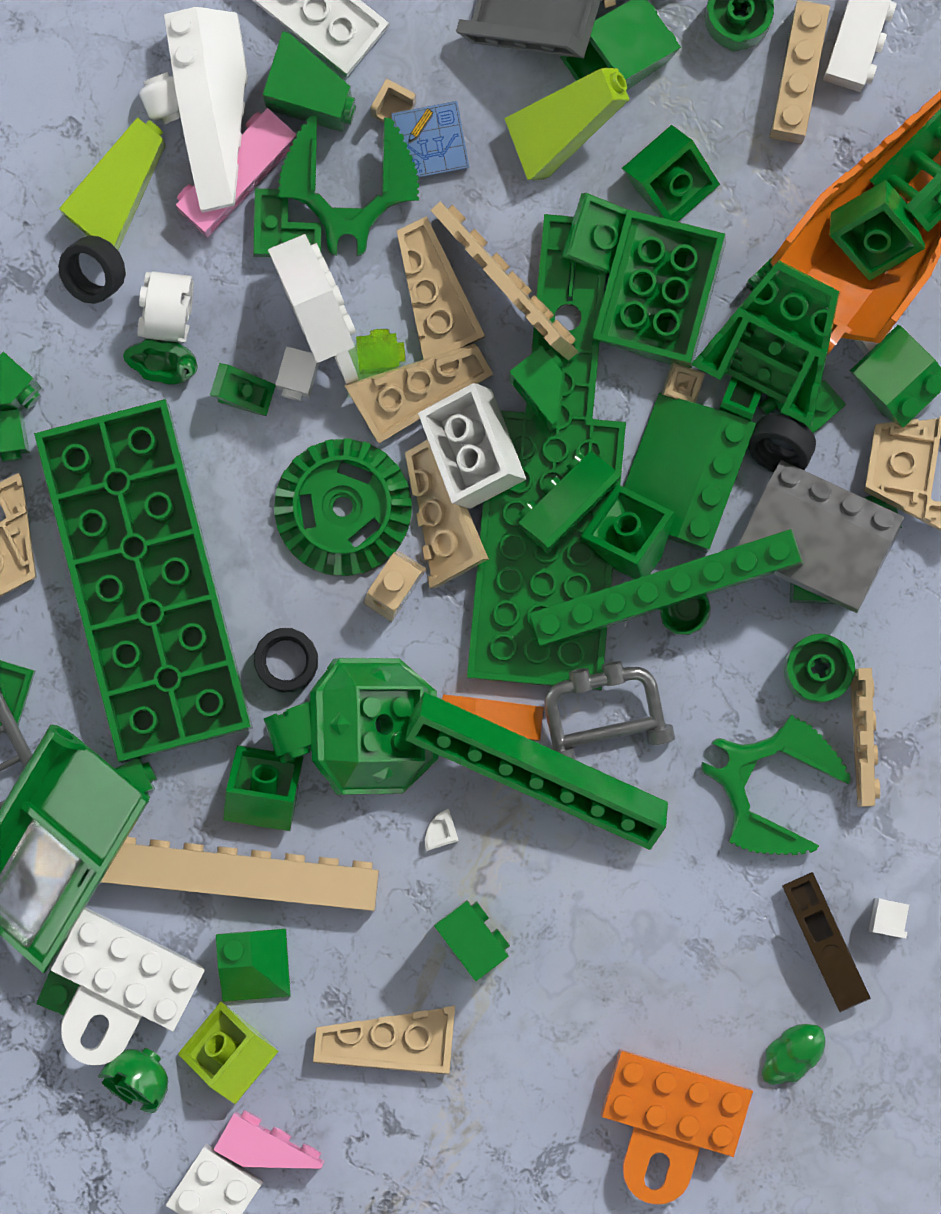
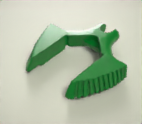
(397, 185)
(793, 740)

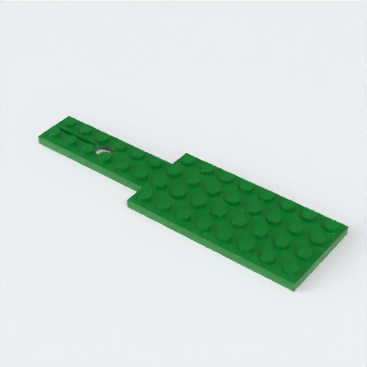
(518, 572)

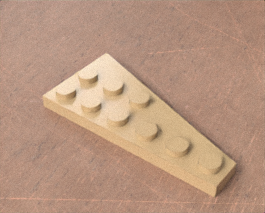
(509, 283)

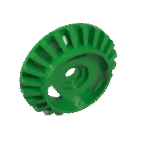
(328, 544)

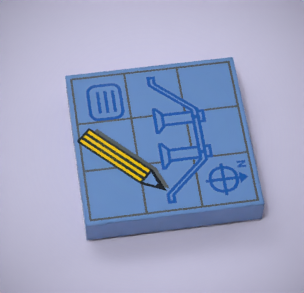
(433, 137)

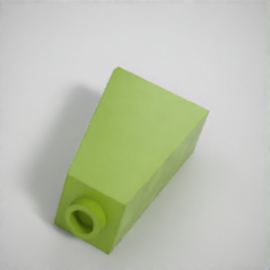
(563, 121)
(115, 186)

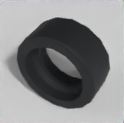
(77, 282)
(784, 429)
(276, 636)

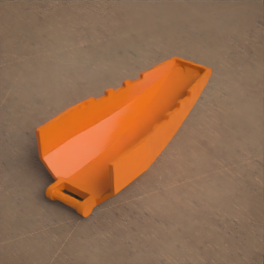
(864, 307)

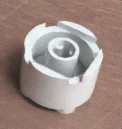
(166, 306)

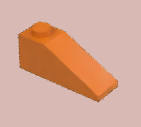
(516, 717)

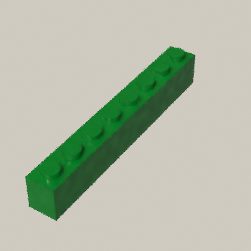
(666, 588)
(537, 771)

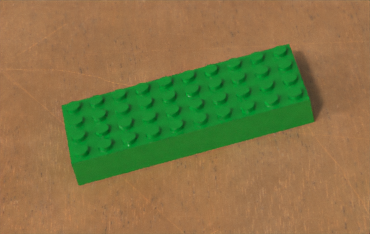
(143, 581)

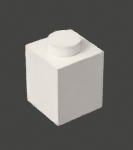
(296, 374)

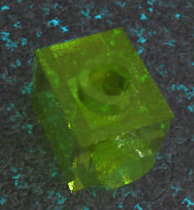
(379, 352)

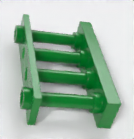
(907, 163)

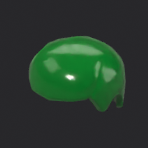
(687, 616)

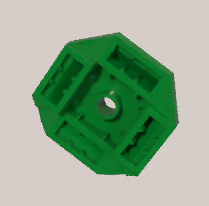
(344, 731)

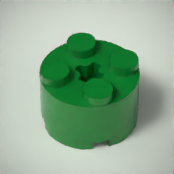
(738, 31)
(826, 651)
(290, 732)

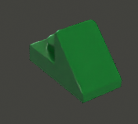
(242, 390)

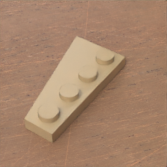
(437, 299)
(397, 396)
(447, 528)
(863, 737)

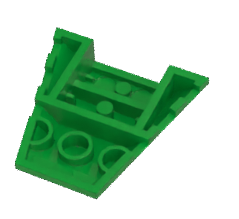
(778, 340)

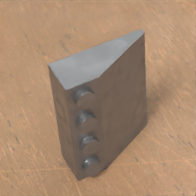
(836, 531)

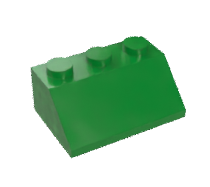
(568, 500)

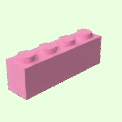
(260, 151)

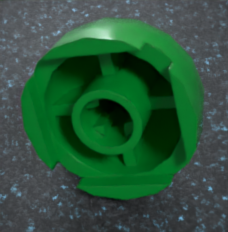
(137, 1078)

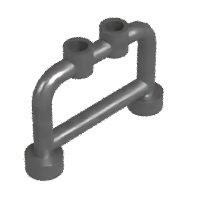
(612, 675)

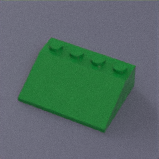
(660, 288)
(690, 465)

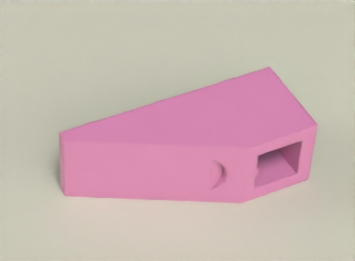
(256, 1146)

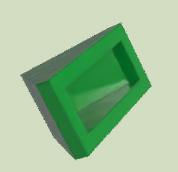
(740, 399)

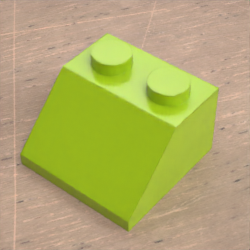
(227, 1053)

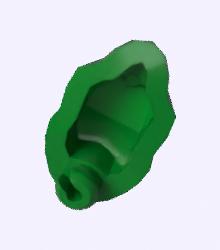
(161, 361)
(793, 1054)

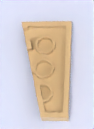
(398, 1042)

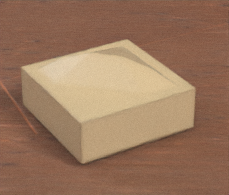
(683, 383)

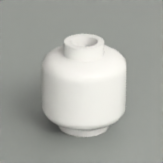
(160, 98)

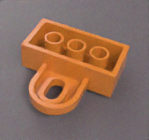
(672, 1115)

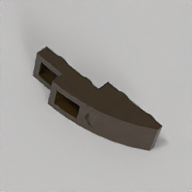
(826, 942)

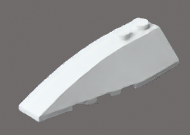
(210, 95)

